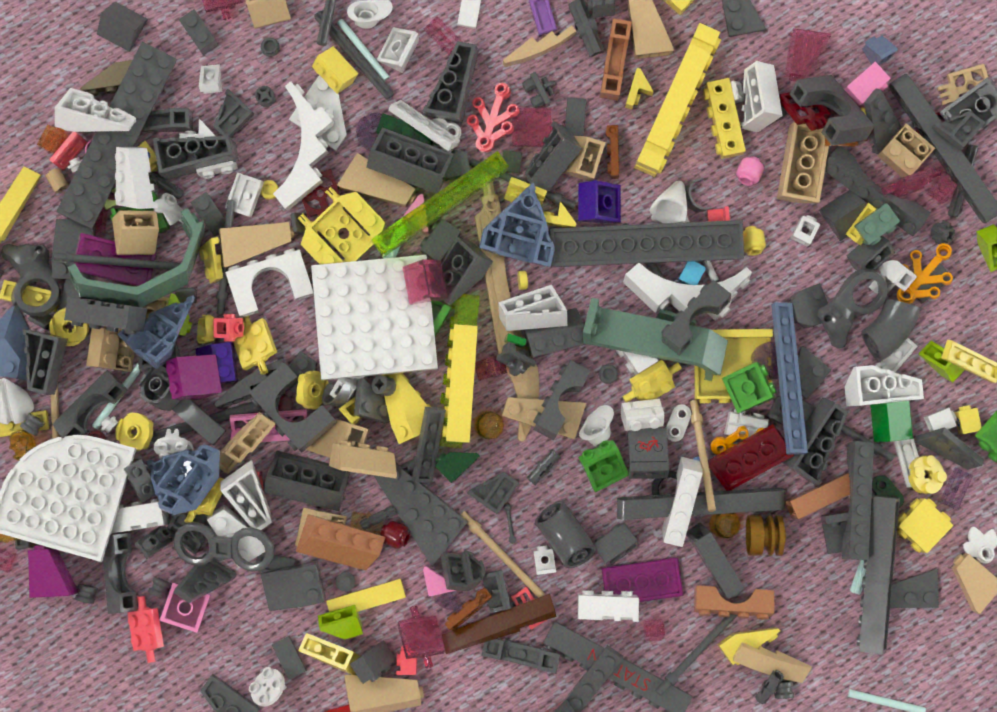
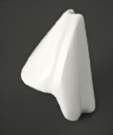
(670, 205)
(14, 403)

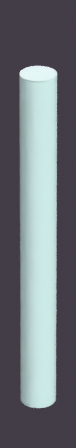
(364, 51)
(109, 407)
(885, 701)

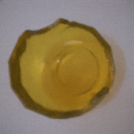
(488, 424)
(21, 439)
(724, 525)

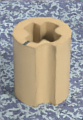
(57, 180)

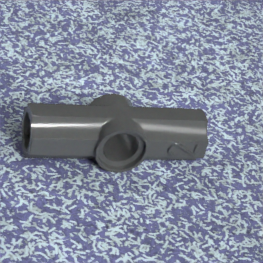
(587, 27)

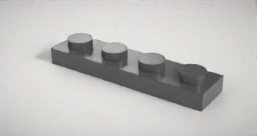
(428, 444)
(594, 678)

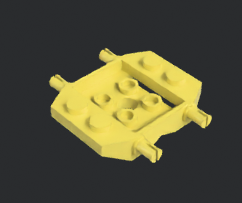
(336, 218)

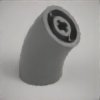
(890, 328)
(565, 535)

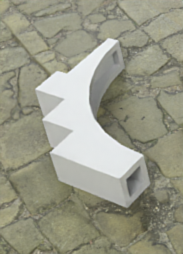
(313, 124)
(659, 292)

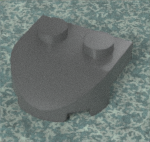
(806, 305)
(462, 571)

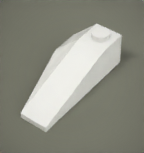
(82, 113)
(875, 386)

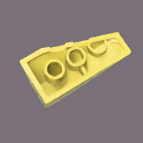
(405, 409)

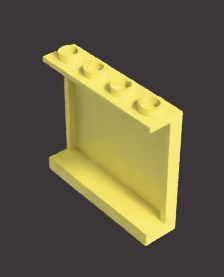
(737, 356)

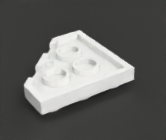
(326, 97)

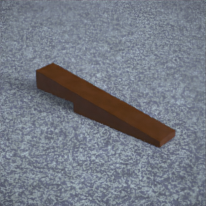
(500, 624)

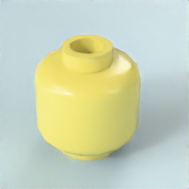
(753, 240)

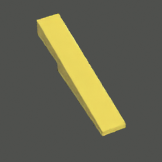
(15, 200)

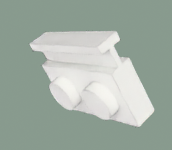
(245, 194)

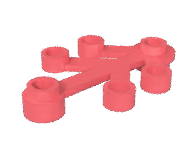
(493, 119)

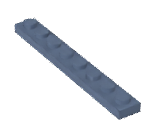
(789, 378)

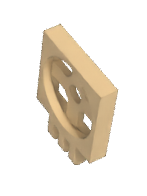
(952, 91)

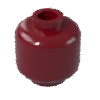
(395, 534)

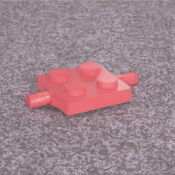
(145, 629)

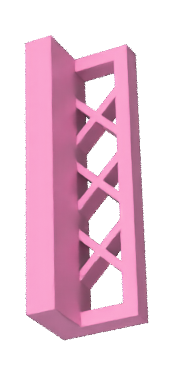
(273, 435)

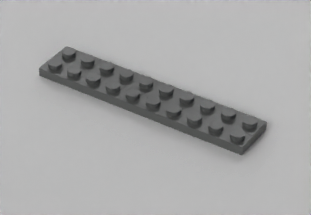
(98, 167)
(648, 243)

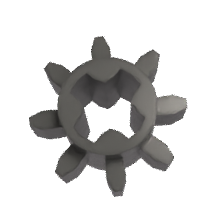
(942, 232)

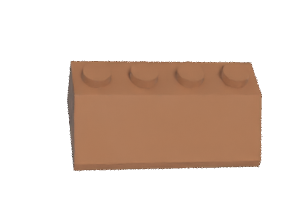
(339, 542)

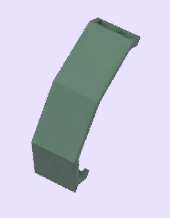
(152, 289)

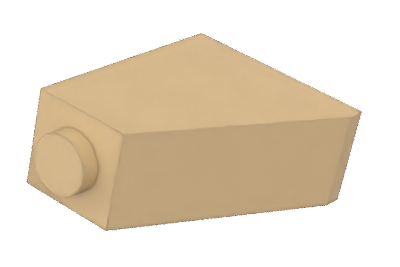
(975, 581)

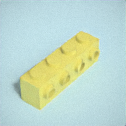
(725, 118)

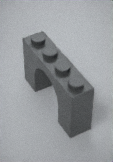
(824, 90)
(300, 433)

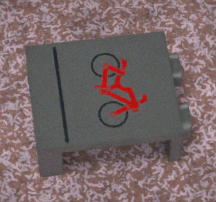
(648, 453)

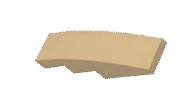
(533, 49)
(244, 442)
(767, 661)

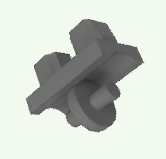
(534, 83)
(516, 361)
(154, 541)

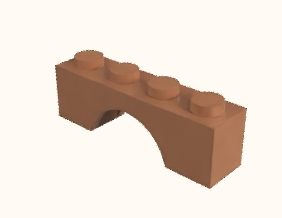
(615, 59)
(708, 601)

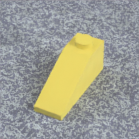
(328, 653)

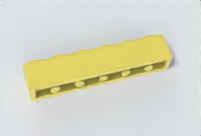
(461, 383)

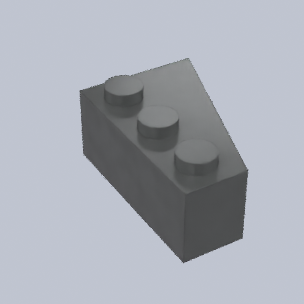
(553, 158)
(44, 360)

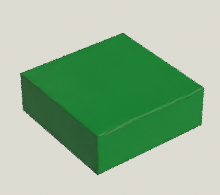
(518, 341)

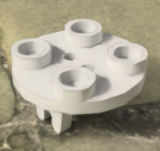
(171, 444)
(267, 687)

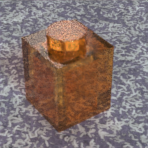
(52, 138)

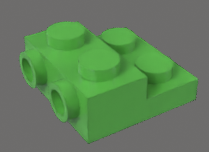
(749, 387)
(603, 465)

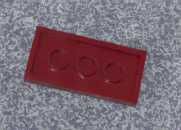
(749, 458)

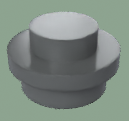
(270, 47)
(345, 581)

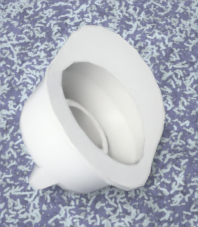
(369, 12)
(597, 425)

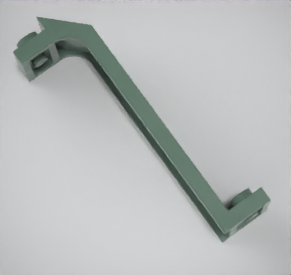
(644, 337)

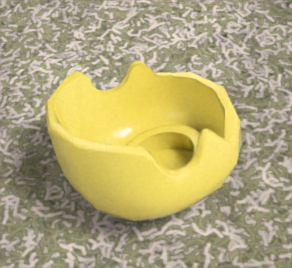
(205, 330)

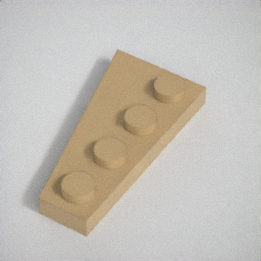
(525, 411)

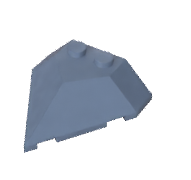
(520, 231)
(159, 334)
(12, 344)
(184, 478)

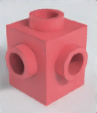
(228, 327)

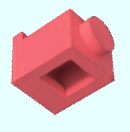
(407, 666)

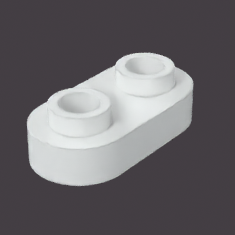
(678, 422)

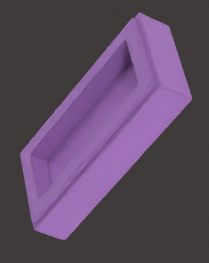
(543, 16)

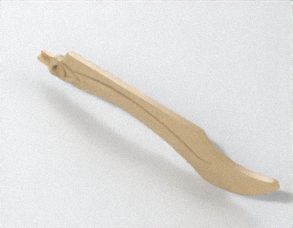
(525, 384)

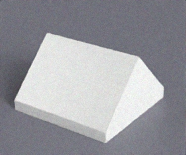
(398, 48)

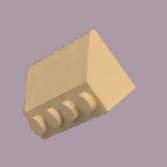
(803, 165)

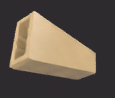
(647, 30)
(375, 184)
(248, 241)
(382, 694)

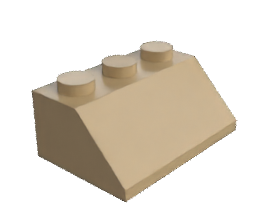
(363, 459)

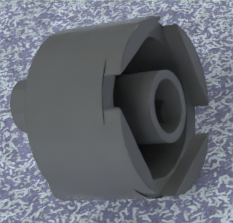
(156, 389)

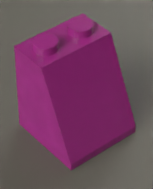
(193, 377)
(48, 574)

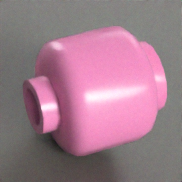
(750, 170)

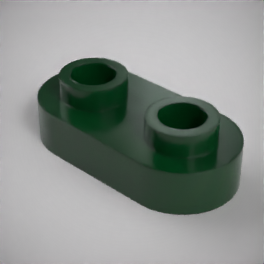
(889, 489)

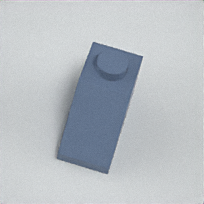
(879, 50)

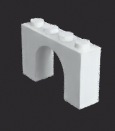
(288, 264)
(688, 482)

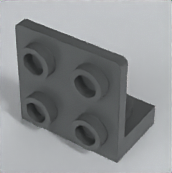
(834, 530)

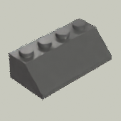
(409, 160)
(306, 481)

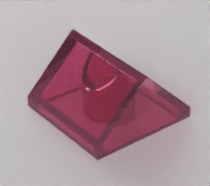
(424, 281)

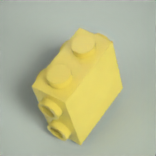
(923, 525)

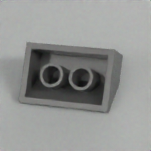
(556, 339)

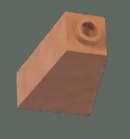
(818, 497)

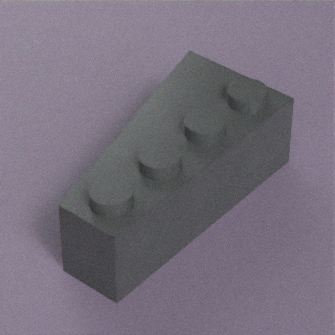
(454, 84)
(185, 155)
(105, 314)

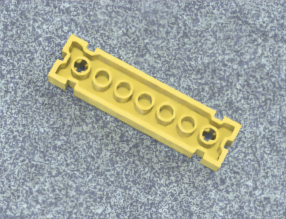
(679, 96)

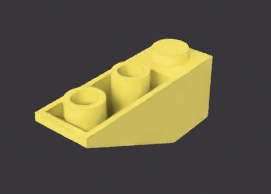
(753, 638)

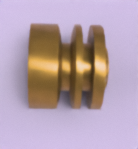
(768, 535)

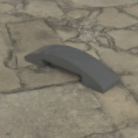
(522, 654)

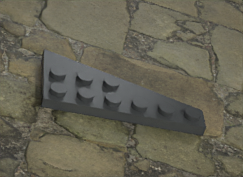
(423, 512)

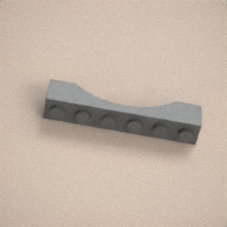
(168, 121)
(847, 171)
(857, 531)

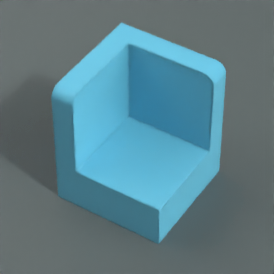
(691, 273)

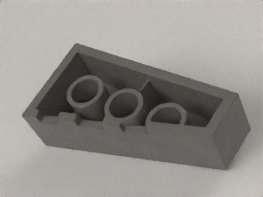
(821, 433)

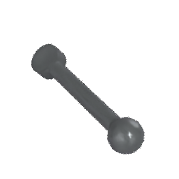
(507, 507)

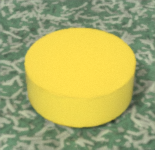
(268, 189)
(522, 280)

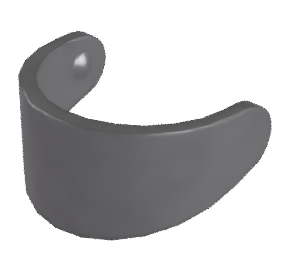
(690, 203)
(341, 397)

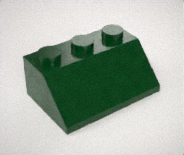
(455, 464)

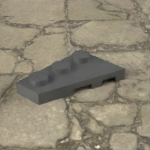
(883, 118)

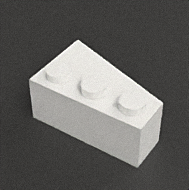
(139, 517)
(608, 606)

